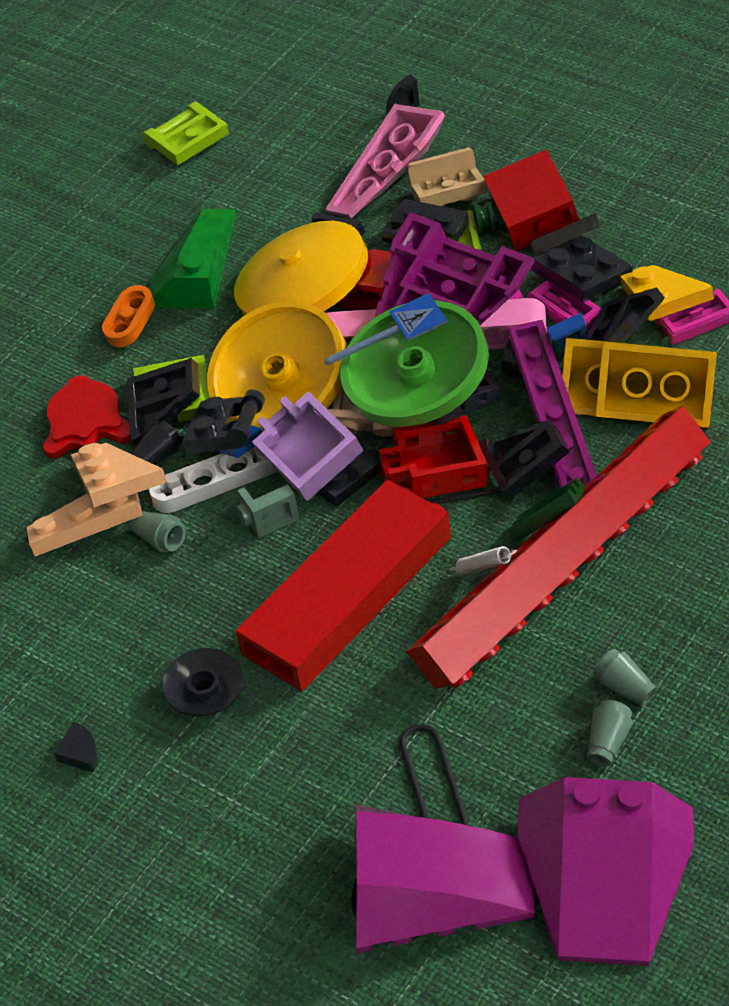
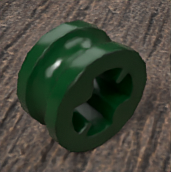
(484, 217)

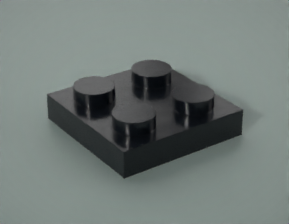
(581, 268)

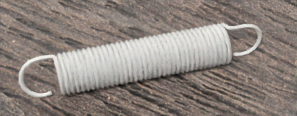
(483, 561)

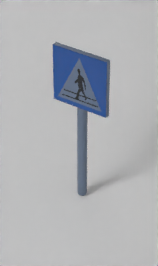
(411, 319)

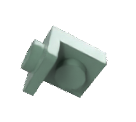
(268, 511)

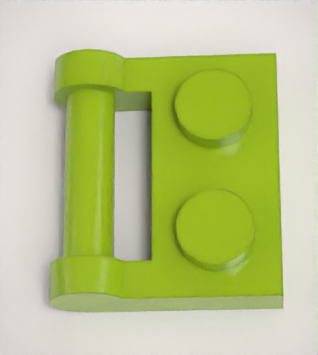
(186, 133)

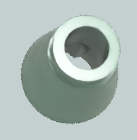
(159, 530)
(624, 677)
(608, 731)

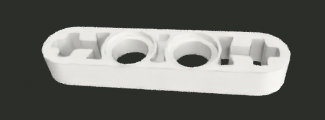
(222, 480)

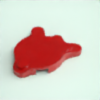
(82, 415)

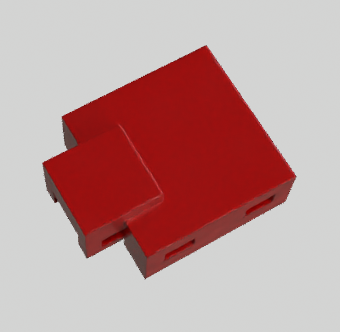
(435, 461)

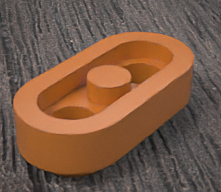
(125, 318)

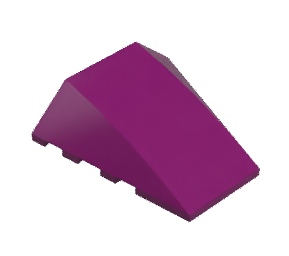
(433, 878)

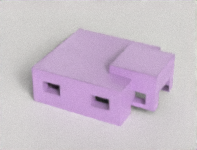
(306, 444)

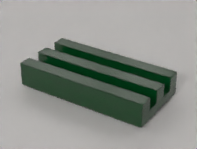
(547, 509)

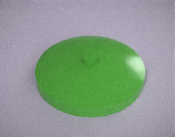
(415, 379)

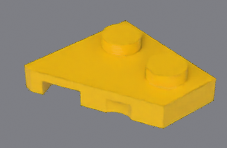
(679, 290)

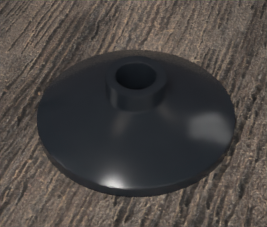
(202, 670)

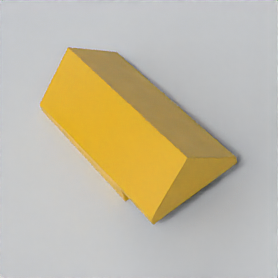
(638, 380)

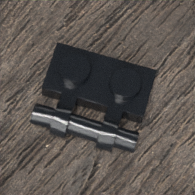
(451, 220)

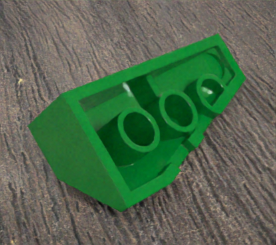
(196, 264)

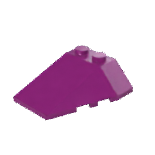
(450, 271)
(605, 864)

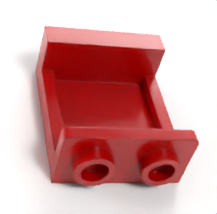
(531, 198)

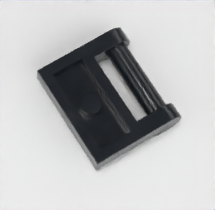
(214, 423)

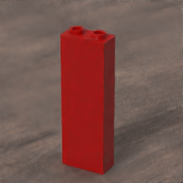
(343, 584)

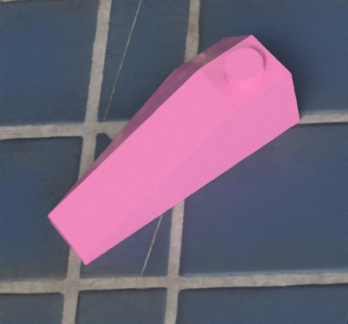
(398, 141)

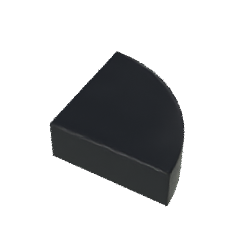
(404, 93)
(78, 748)

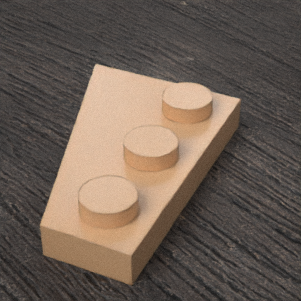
(113, 473)
(79, 521)

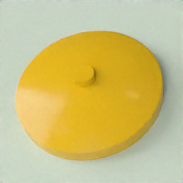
(306, 265)
(279, 354)

